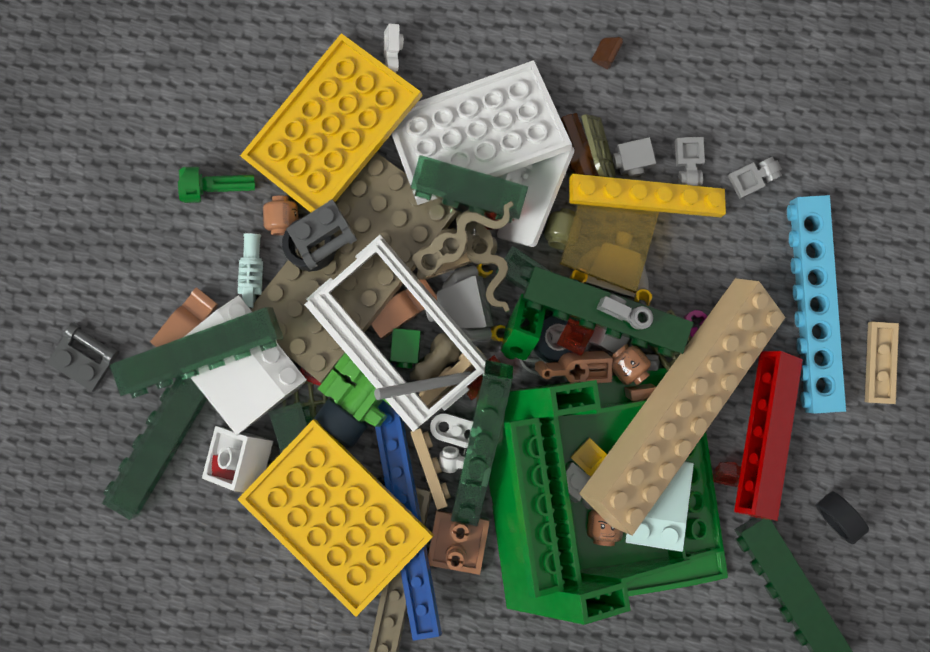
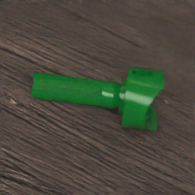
(193, 184)

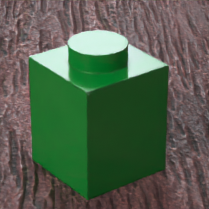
(405, 347)

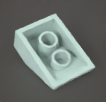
(667, 520)

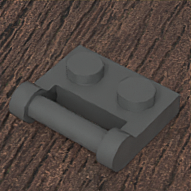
(316, 228)
(79, 365)

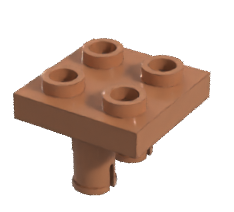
(457, 544)

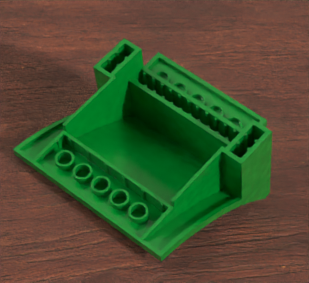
(542, 533)

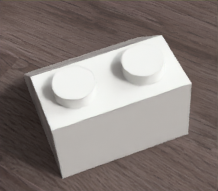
(243, 453)

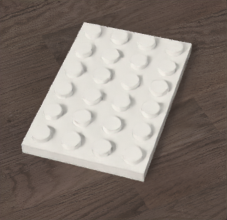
(485, 125)

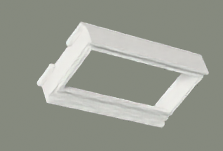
(367, 355)

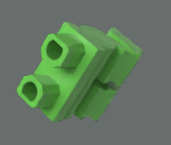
(355, 399)

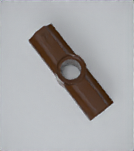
(582, 159)

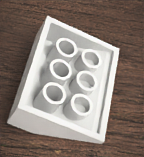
(246, 387)

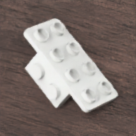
(543, 185)

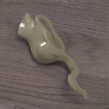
(452, 243)
(482, 250)
(441, 354)

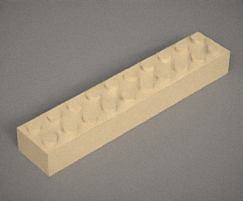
(683, 406)

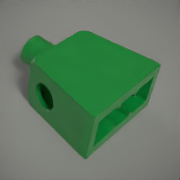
(520, 340)

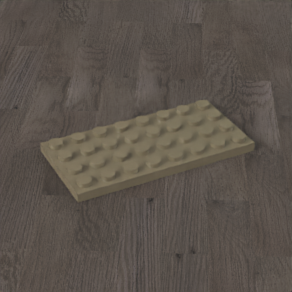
(373, 205)

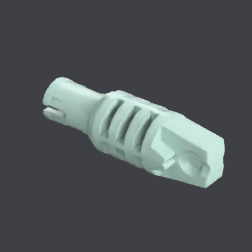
(250, 270)

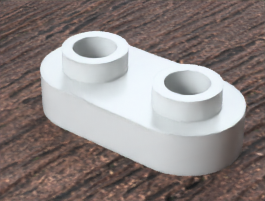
(456, 429)

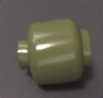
(558, 228)

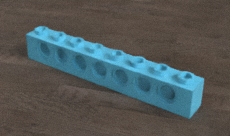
(818, 211)

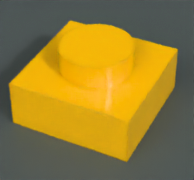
(589, 456)

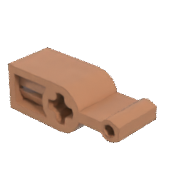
(399, 311)
(185, 318)
(590, 366)

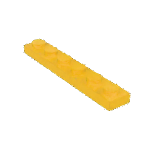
(646, 195)

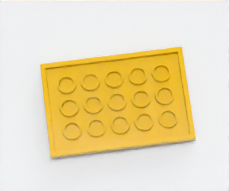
(331, 125)
(335, 517)

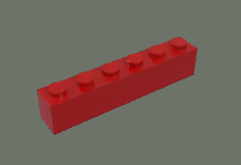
(768, 435)

